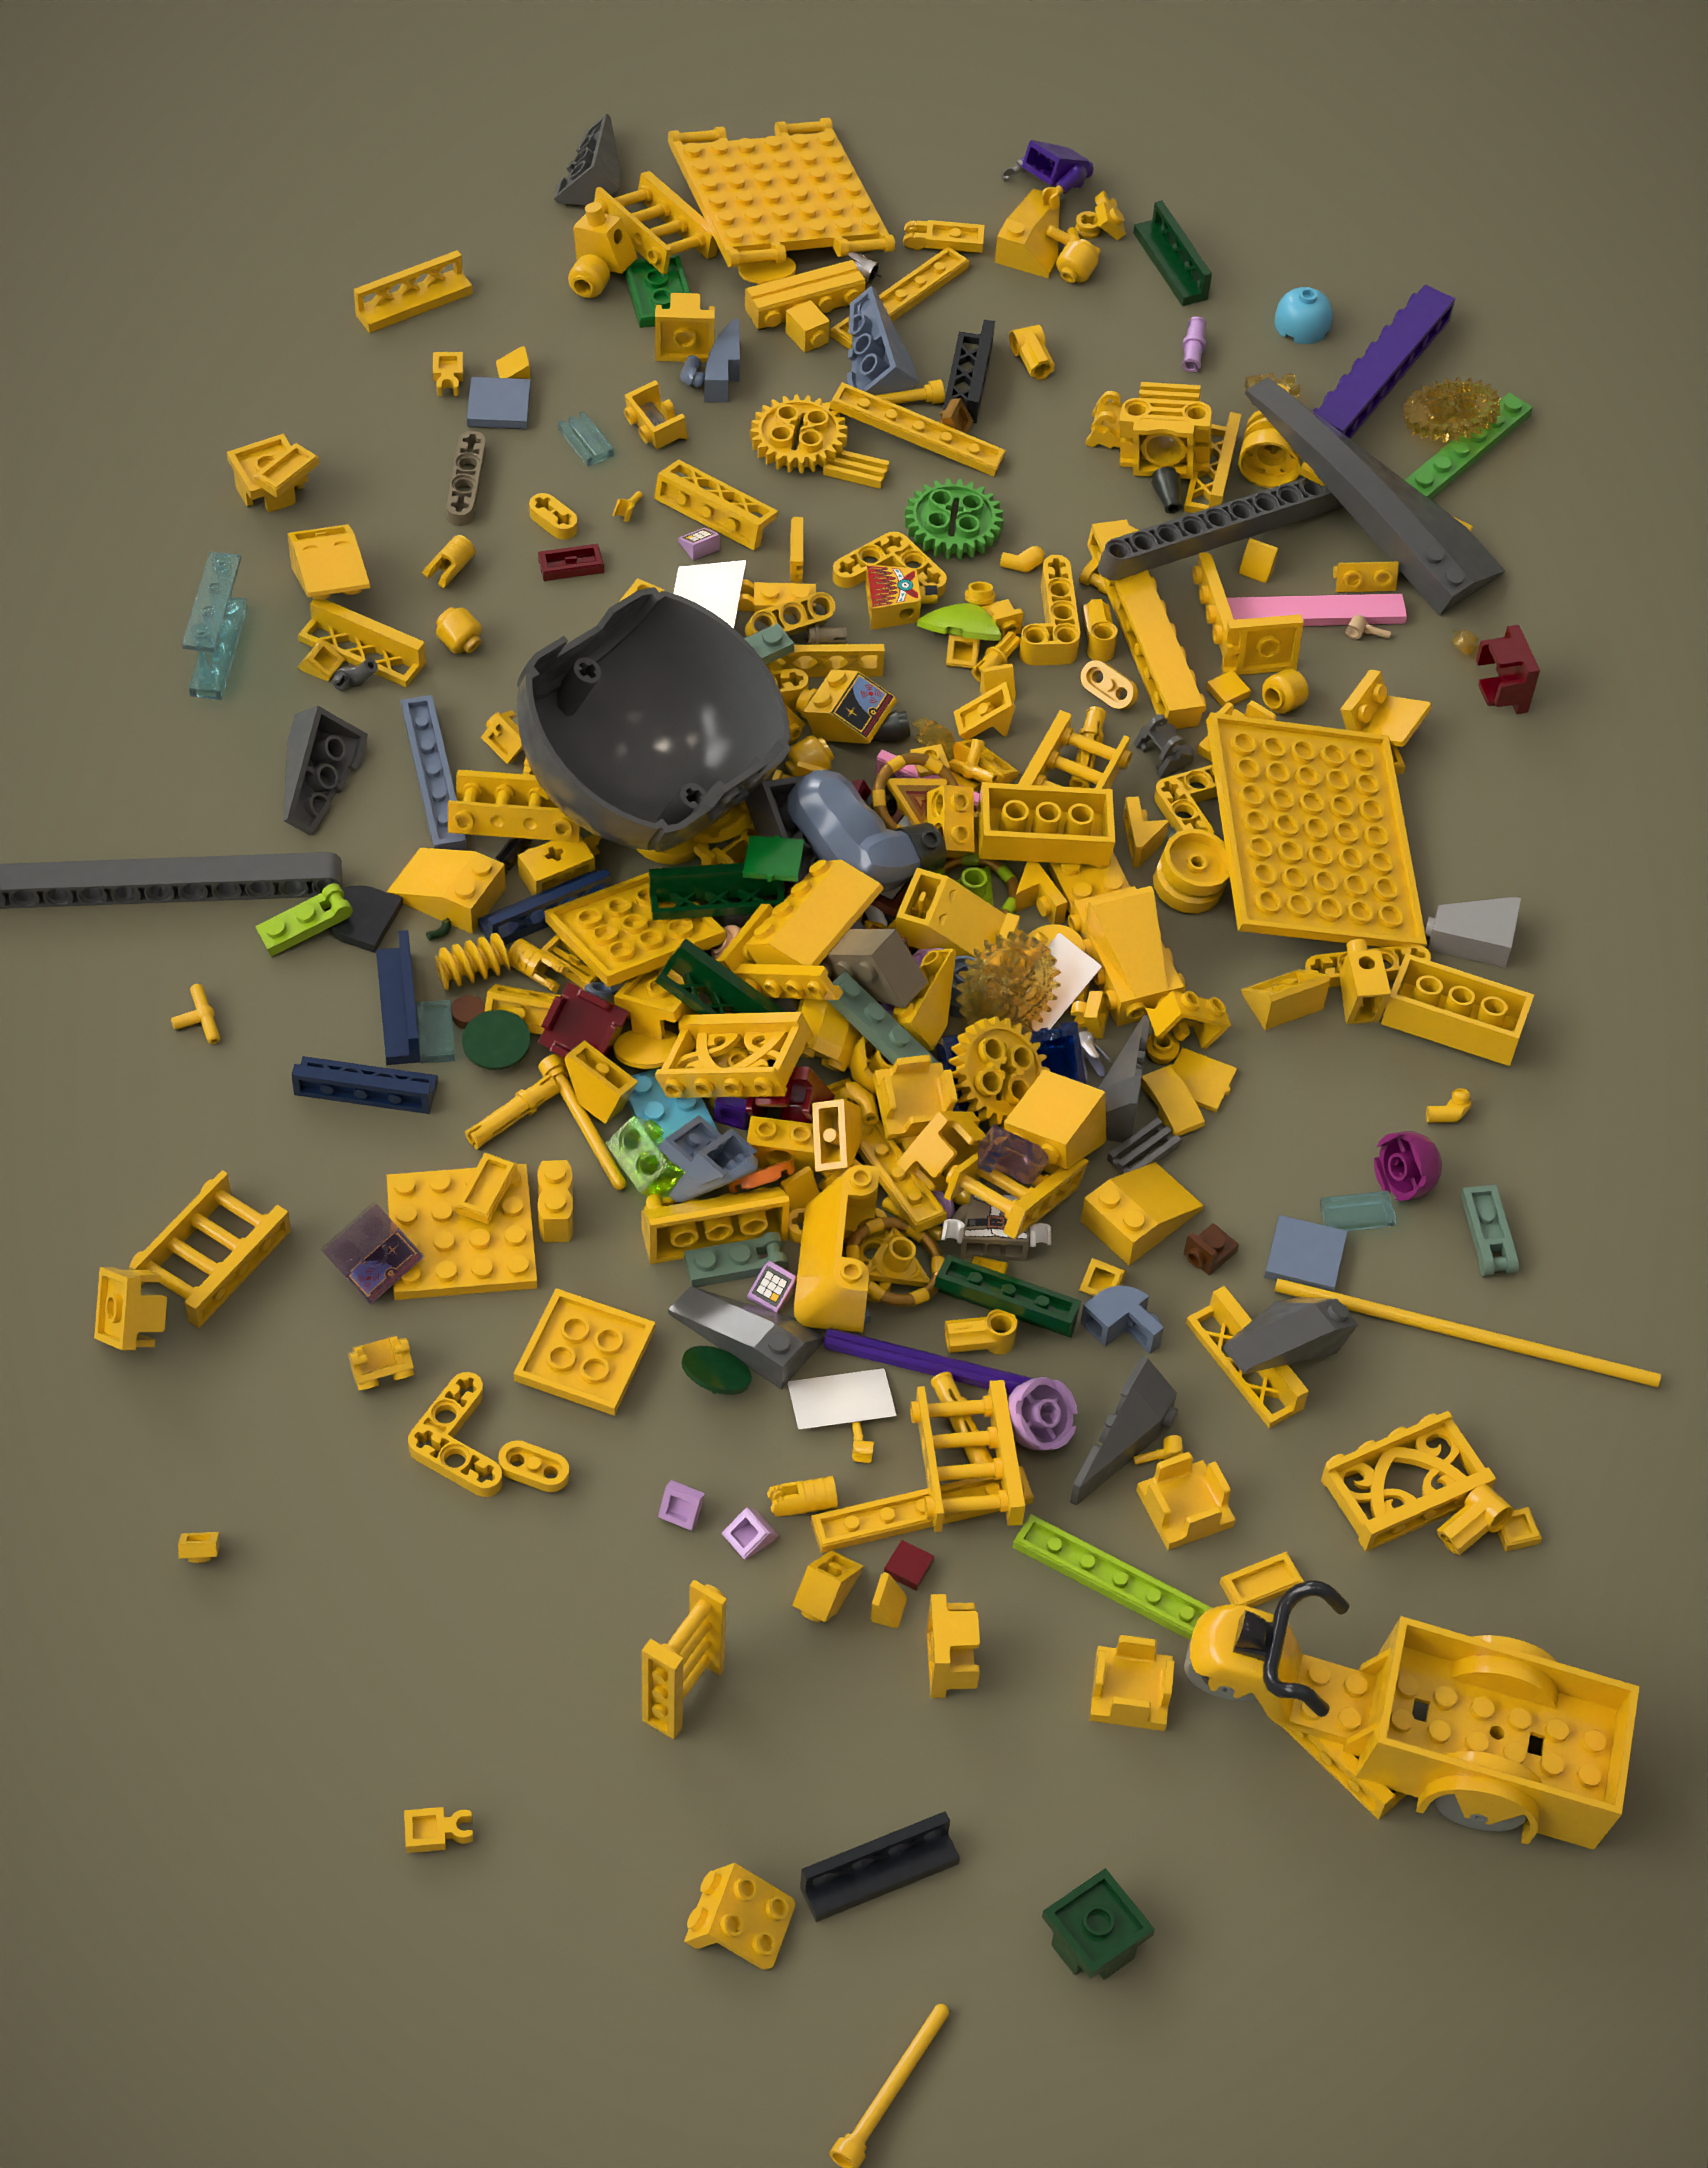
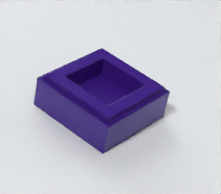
(732, 1112)

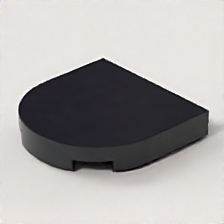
(371, 917)

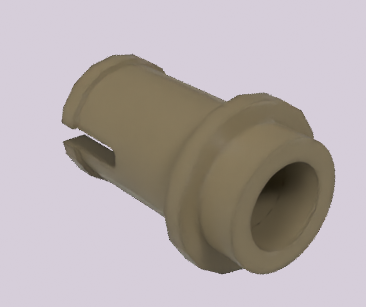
(826, 635)

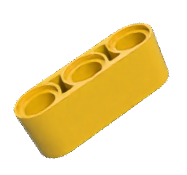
(800, 608)

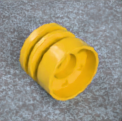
(1266, 455)

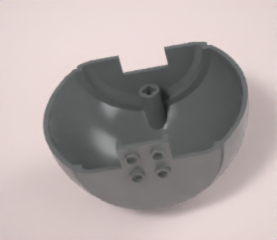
(651, 721)

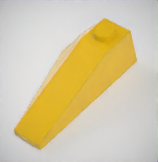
(1023, 237)

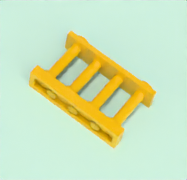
(668, 206)
(1049, 756)
(506, 808)
(1032, 1201)
(223, 1276)
(997, 1436)
(675, 1667)

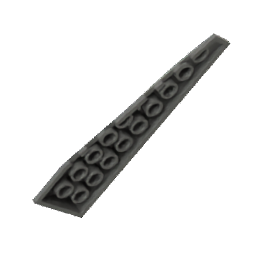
(1428, 542)

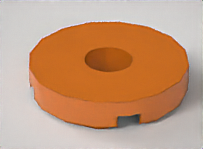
(763, 1176)

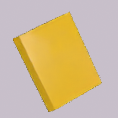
(1287, 997)

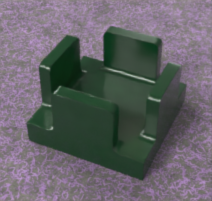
(1097, 1927)

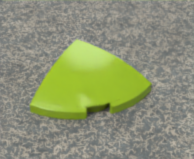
(961, 620)

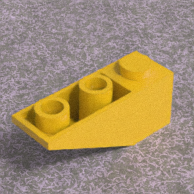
(929, 1010)

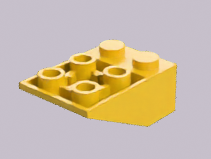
(327, 561)
(946, 915)

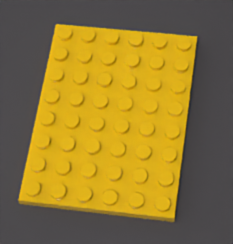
(1314, 832)

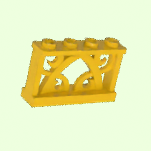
(718, 1034)
(1398, 1447)

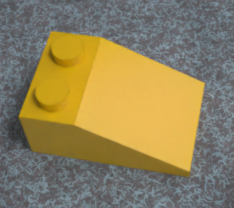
(451, 885)
(1138, 1210)

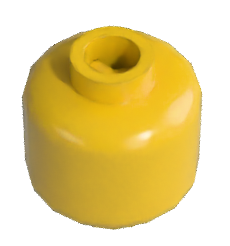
(1077, 261)
(589, 276)
(458, 630)
(1285, 691)
(810, 751)

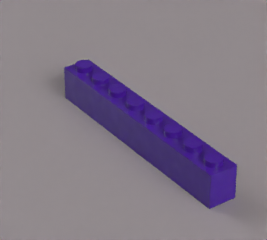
(1386, 360)

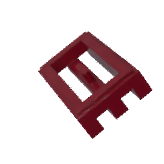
(571, 565)

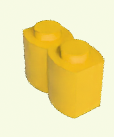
(555, 1201)

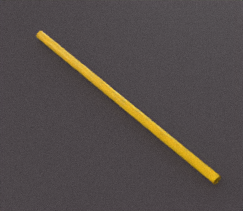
(1473, 1334)

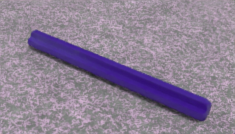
(918, 1360)

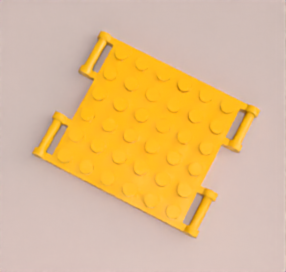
(779, 192)

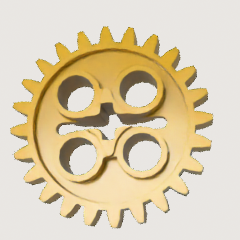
(778, 428)
(996, 1069)

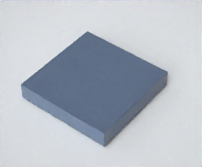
(498, 402)
(1306, 1253)

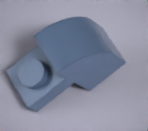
(1122, 1310)

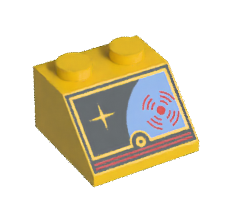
(848, 708)

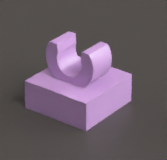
(681, 1505)

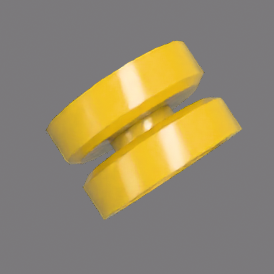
(1192, 871)

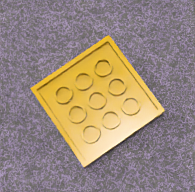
(617, 933)
(457, 1250)

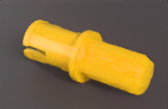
(997, 655)

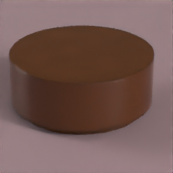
(465, 1009)

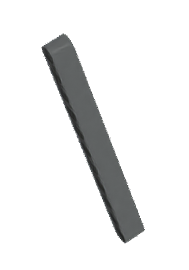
(1214, 527)
(167, 879)

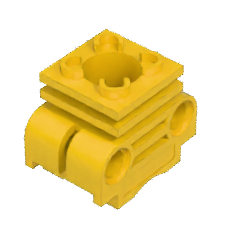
(1166, 429)

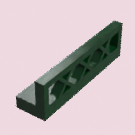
(1174, 256)
(711, 884)
(708, 976)
(1009, 1294)

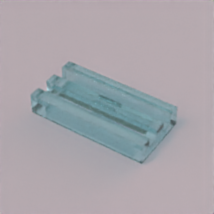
(596, 442)

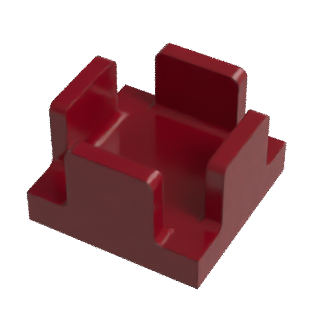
(1515, 667)
(581, 1017)
(802, 1090)

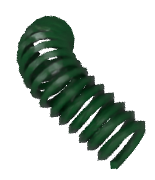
(442, 929)

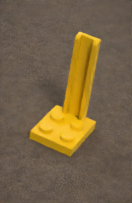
(1250, 643)
(776, 979)

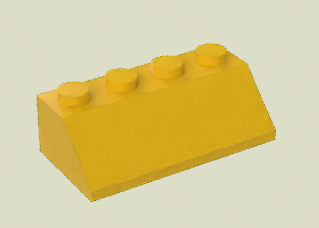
(814, 915)
(713, 1222)

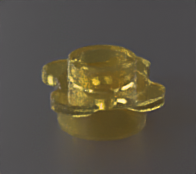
(1465, 642)

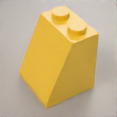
(1061, 1118)

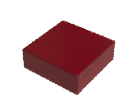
(909, 1565)

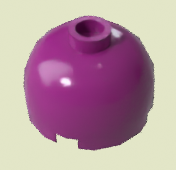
(1407, 1165)

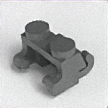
(1173, 751)

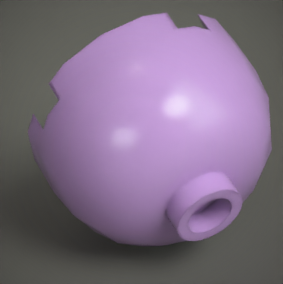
(1042, 1414)

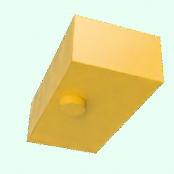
(1045, 823)
(1457, 1009)

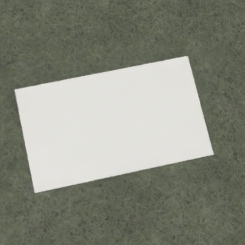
(713, 587)

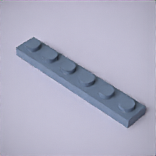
(431, 769)

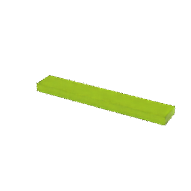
(1109, 1576)

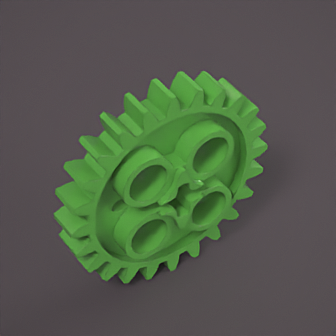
(930, 518)

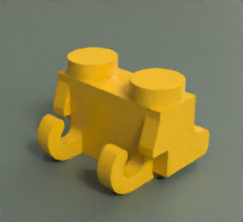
(1106, 421)
(732, 853)
(380, 1360)

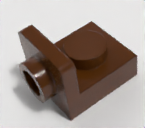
(1210, 1248)

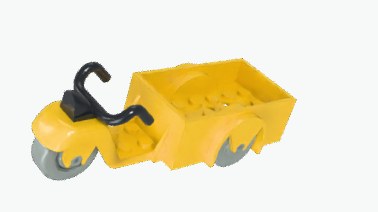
(1480, 1713)

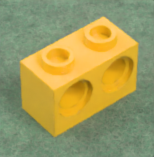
(952, 813)

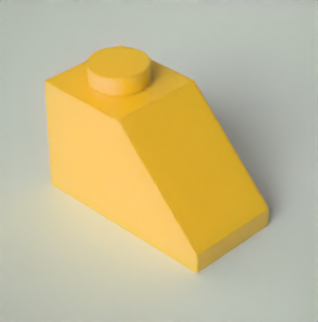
(598, 1082)
(836, 1134)
(826, 1586)

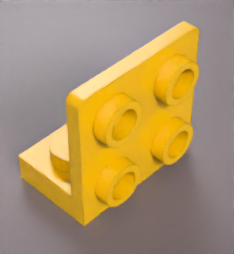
(1375, 712)

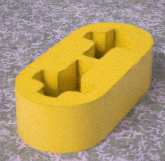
(556, 513)

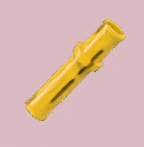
(1092, 729)
(522, 1104)
(948, 1392)

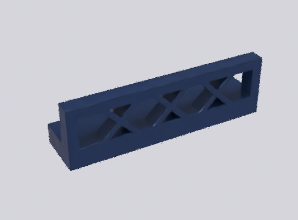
(528, 914)
(398, 1003)
(364, 1085)

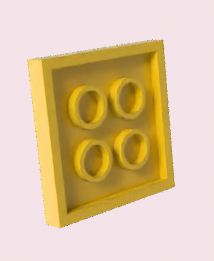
(584, 1351)

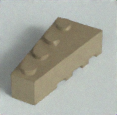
(878, 964)

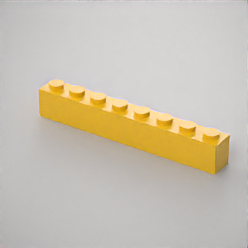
(1150, 637)

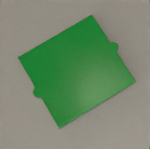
(773, 858)

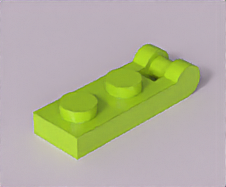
(305, 920)

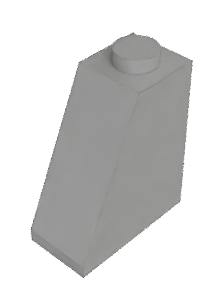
(1475, 930)

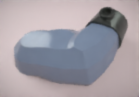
(848, 830)

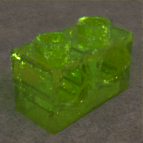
(642, 1161)

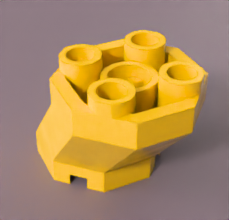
(832, 1033)

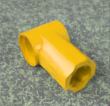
(1031, 347)
(1099, 630)
(981, 1333)
(1481, 1513)

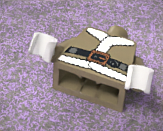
(981, 1233)

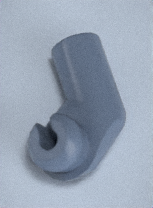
(690, 374)

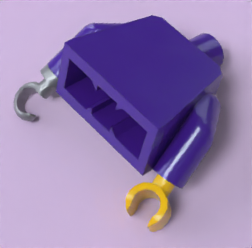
(1054, 165)

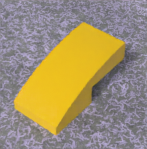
(1173, 1099)

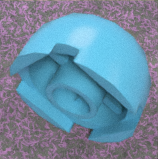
(1304, 315)

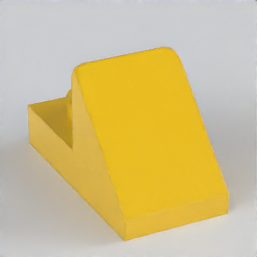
(988, 710)
(1142, 835)
(1039, 889)

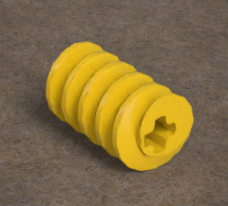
(471, 960)

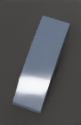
(723, 364)

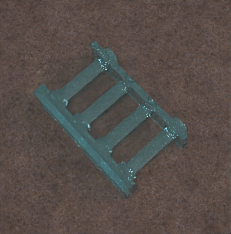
(215, 625)

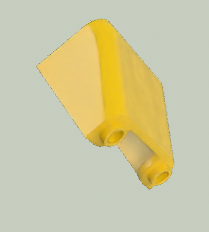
(829, 1286)

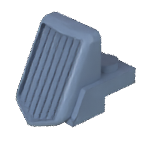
(707, 1158)

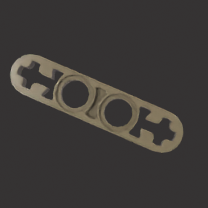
(466, 478)

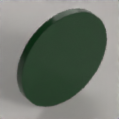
(496, 1040)
(716, 1370)

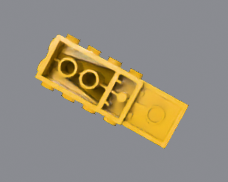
(1121, 935)

